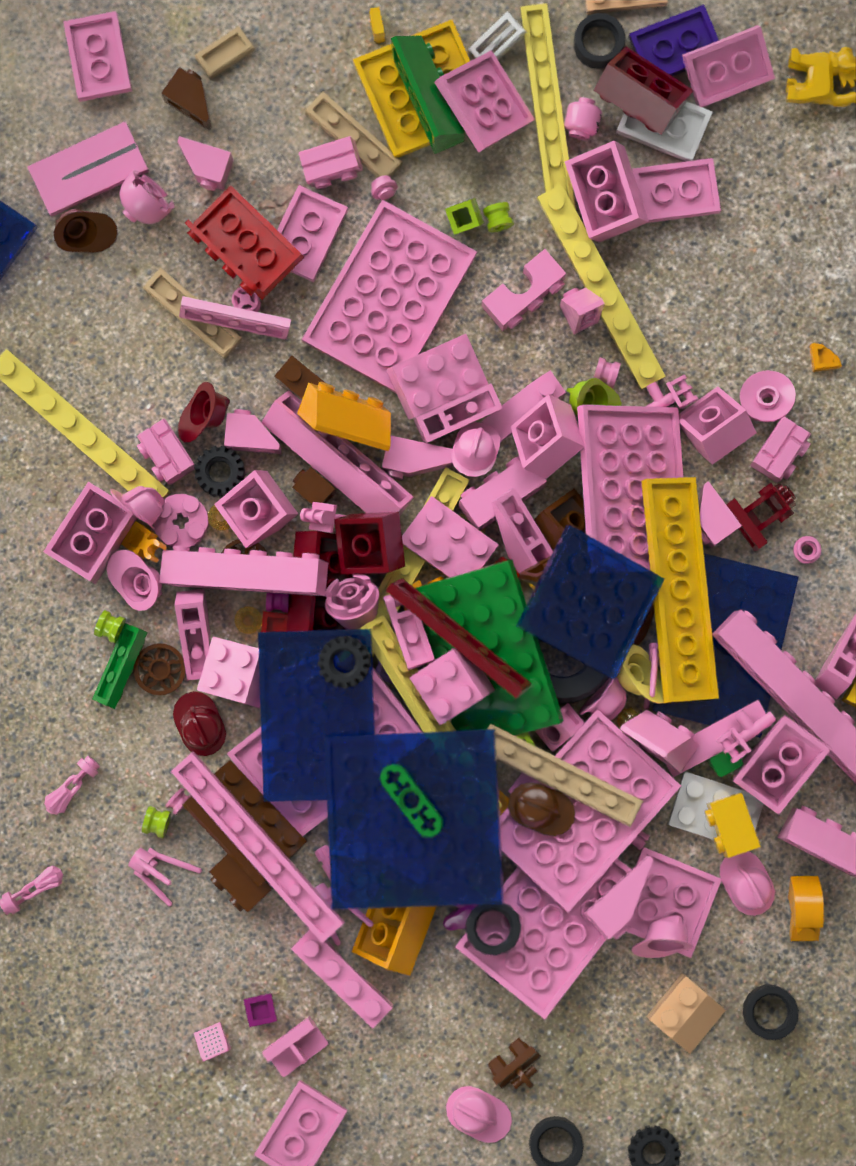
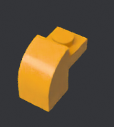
(806, 908)

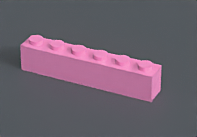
(336, 459)
(244, 572)

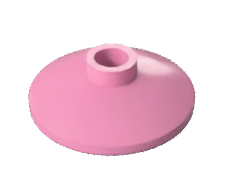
(764, 385)

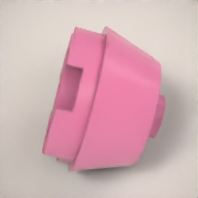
(352, 601)

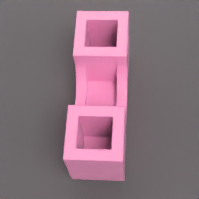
(507, 307)

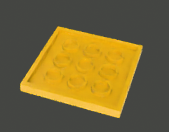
(388, 94)

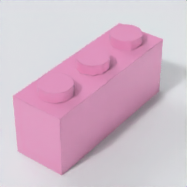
(478, 502)

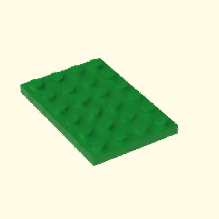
(489, 607)

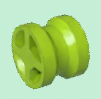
(498, 217)
(109, 626)
(156, 822)

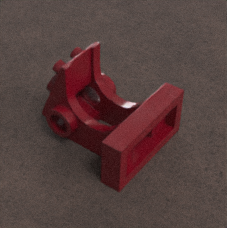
(779, 500)

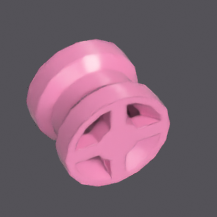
(241, 299)
(607, 371)

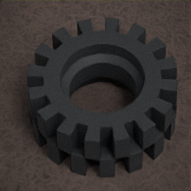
(219, 455)
(327, 667)
(649, 1135)

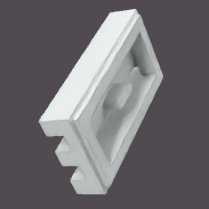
(493, 30)

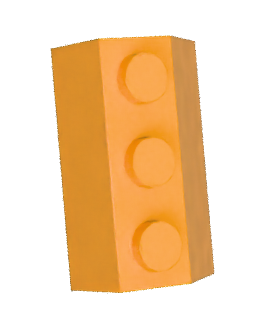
(346, 415)
(394, 937)

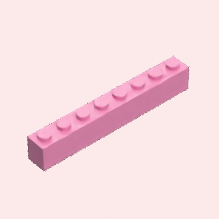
(790, 687)

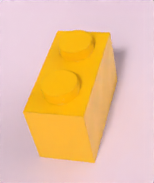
(732, 825)

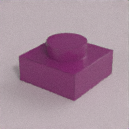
(260, 1009)

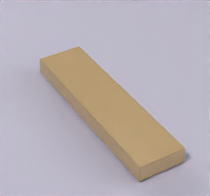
(341, 125)
(169, 295)

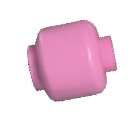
(582, 119)

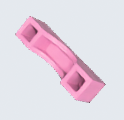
(342, 978)

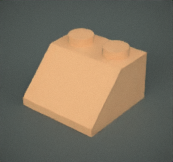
(686, 1013)

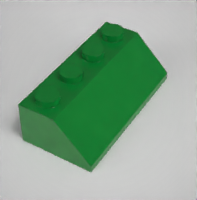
(418, 74)

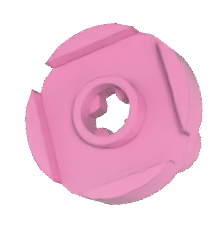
(194, 529)

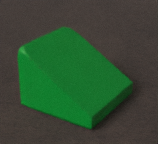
(722, 765)

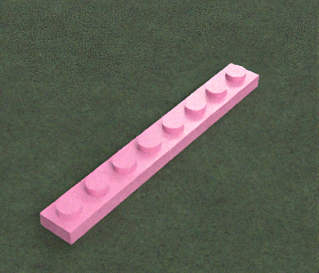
(257, 847)

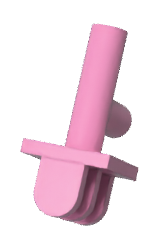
(673, 396)
(320, 516)
(750, 730)

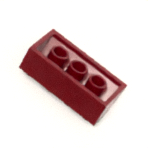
(309, 611)

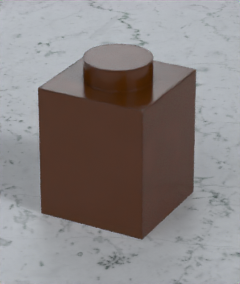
(313, 487)

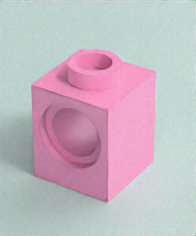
(557, 734)

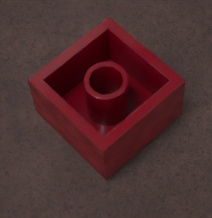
(369, 543)

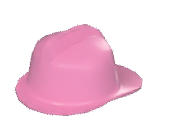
(475, 449)
(142, 503)
(134, 579)
(608, 700)
(747, 883)
(663, 939)
(478, 1114)

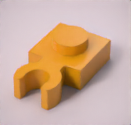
(142, 542)

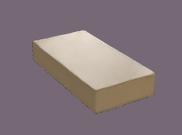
(224, 52)

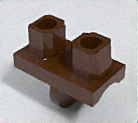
(505, 1073)

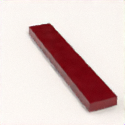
(459, 637)

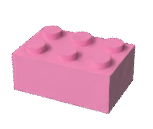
(606, 191)
(437, 376)
(90, 533)

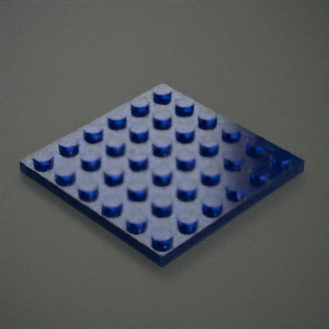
(377, 850)

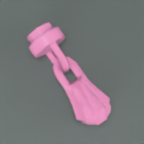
(59, 799)
(48, 879)

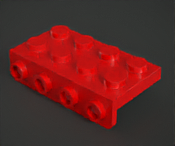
(244, 243)

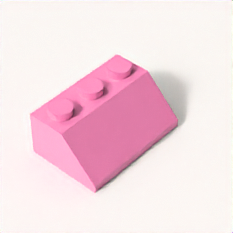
(820, 839)

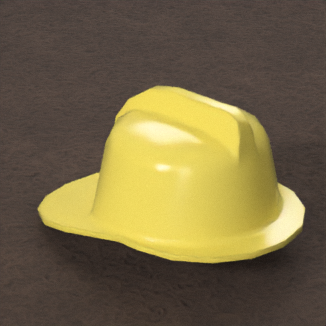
(636, 673)

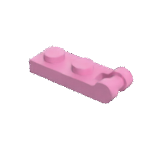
(410, 635)

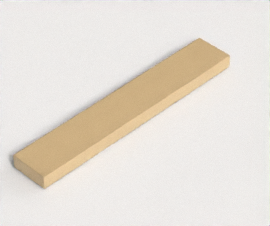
(566, 778)

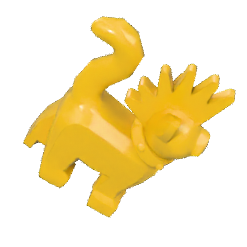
(819, 71)

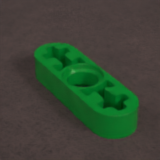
(420, 821)

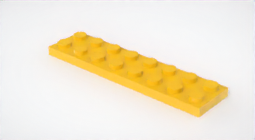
(682, 601)

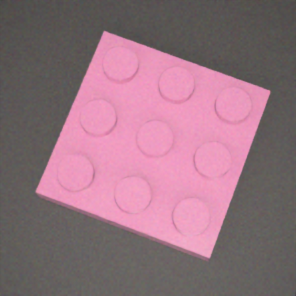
(484, 101)
(671, 892)

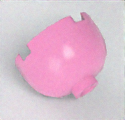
(144, 199)

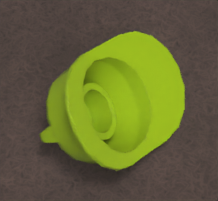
(592, 393)

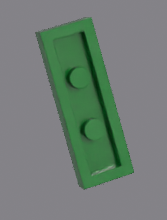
(120, 666)

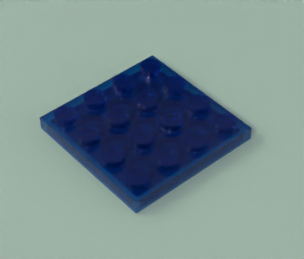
(590, 602)

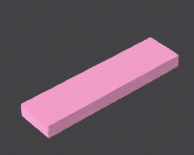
(234, 318)
(707, 737)

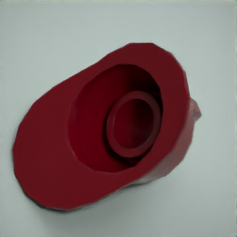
(203, 411)
(199, 723)

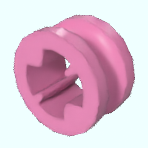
(177, 800)

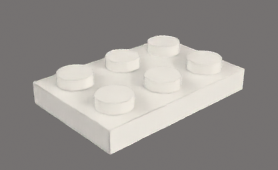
(678, 140)
(692, 799)

